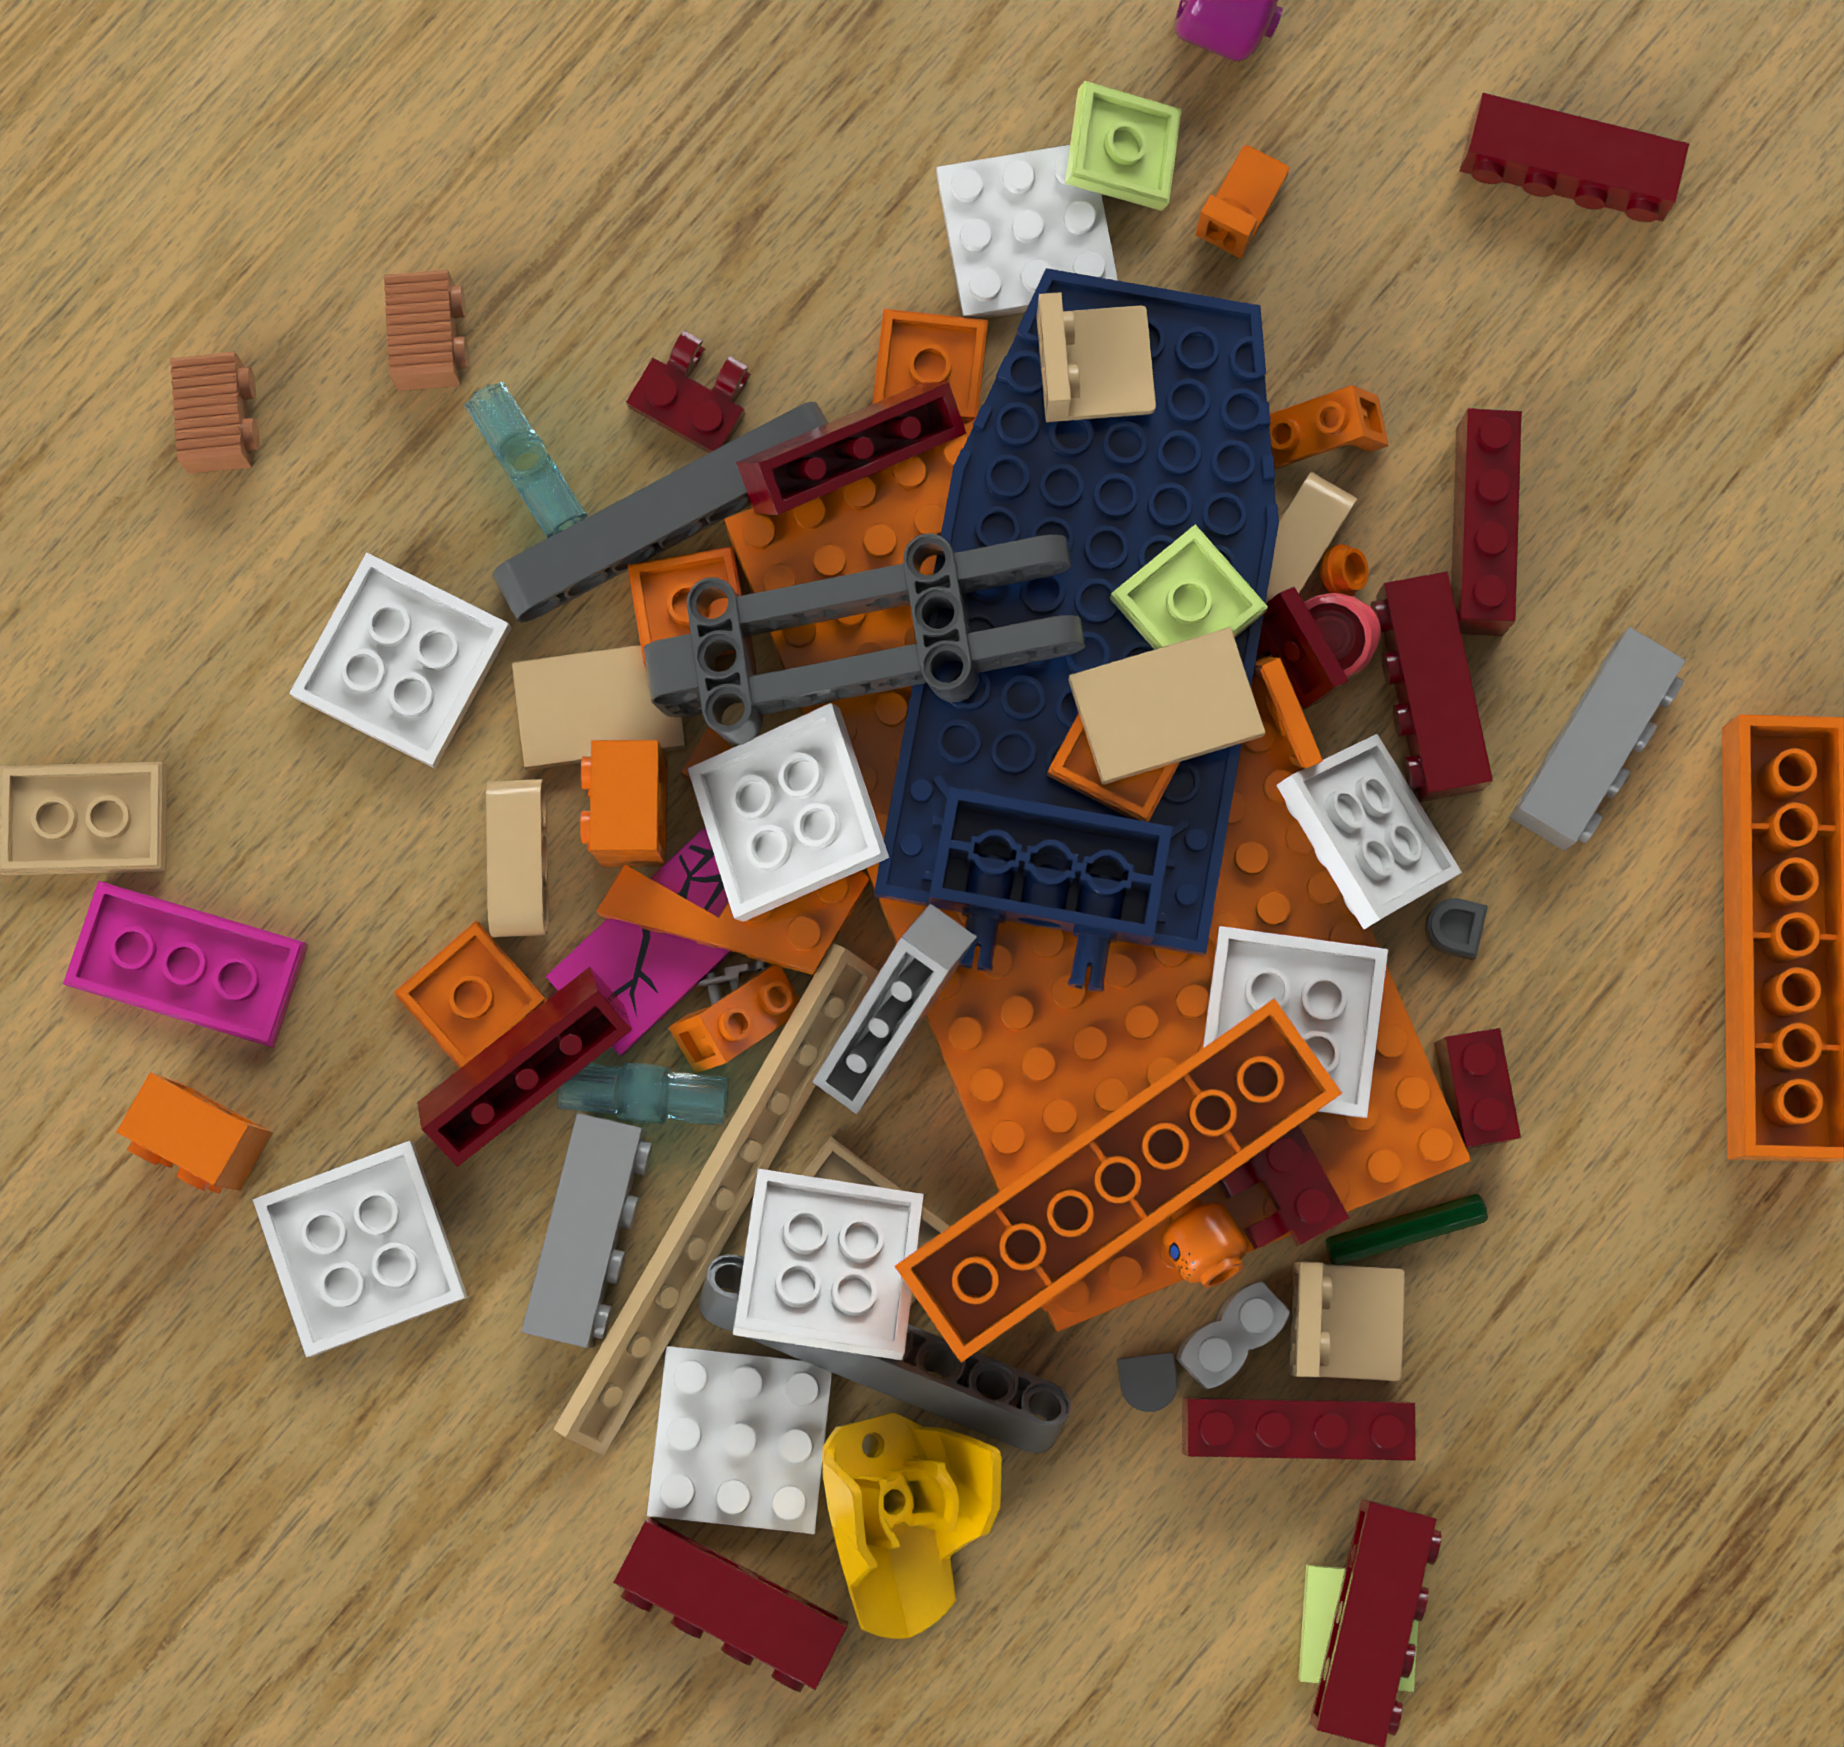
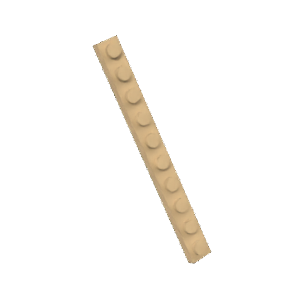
(715, 1202)

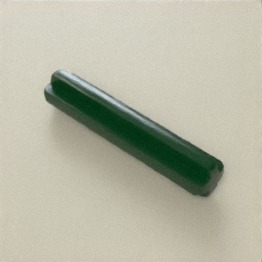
(1406, 1229)

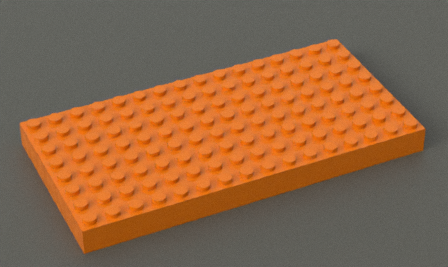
(1020, 1042)

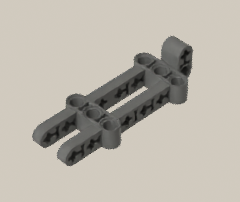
(683, 666)

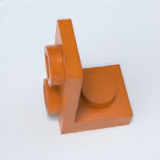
(1242, 201)
(1326, 424)
(736, 1020)

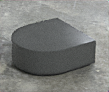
(1456, 927)
(1148, 1380)

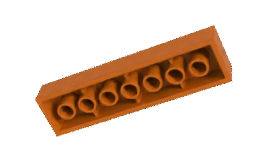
(1784, 937)
(1117, 1180)

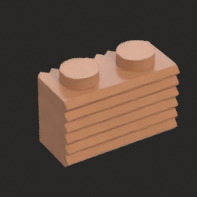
(423, 330)
(213, 412)

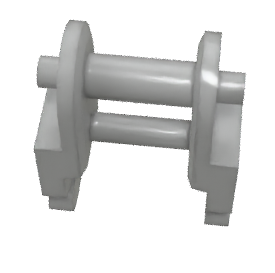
(732, 976)

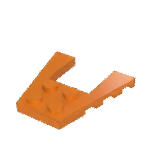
(786, 936)

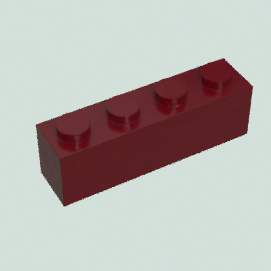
(1573, 158)
(851, 448)
(1486, 520)
(1432, 687)
(523, 1067)
(1298, 1428)
(730, 1604)
(1374, 1623)

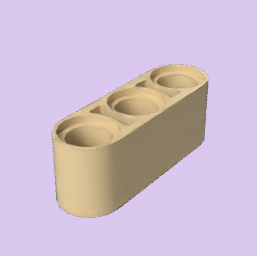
(1307, 533)
(517, 858)

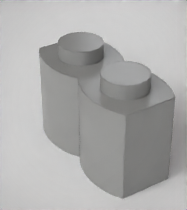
(1243, 1323)

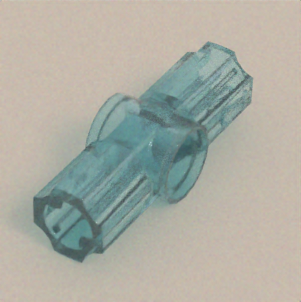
(510, 435)
(646, 1094)

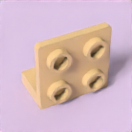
(1094, 361)
(1346, 1322)

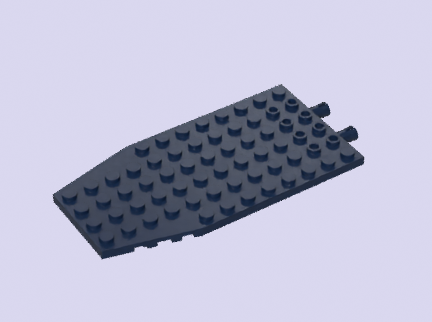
(971, 794)

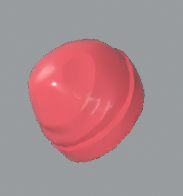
(1348, 628)

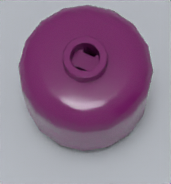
(1227, 26)

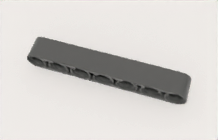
(641, 522)
(951, 1397)

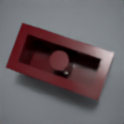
(1478, 1087)

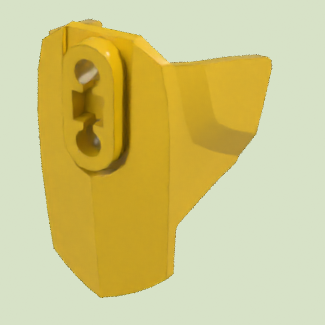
(906, 1515)

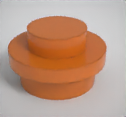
(1344, 569)

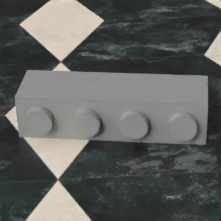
(1598, 739)
(894, 1008)
(585, 1231)

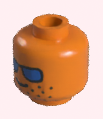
(1205, 1243)

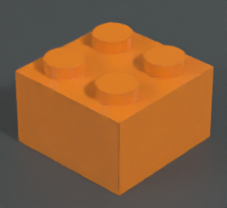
(626, 803)
(194, 1132)

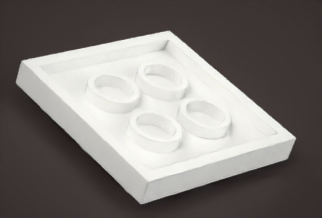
(1012, 222)
(400, 660)
(787, 813)
(1368, 830)
(1323, 988)
(359, 1248)
(825, 1264)
(739, 1440)

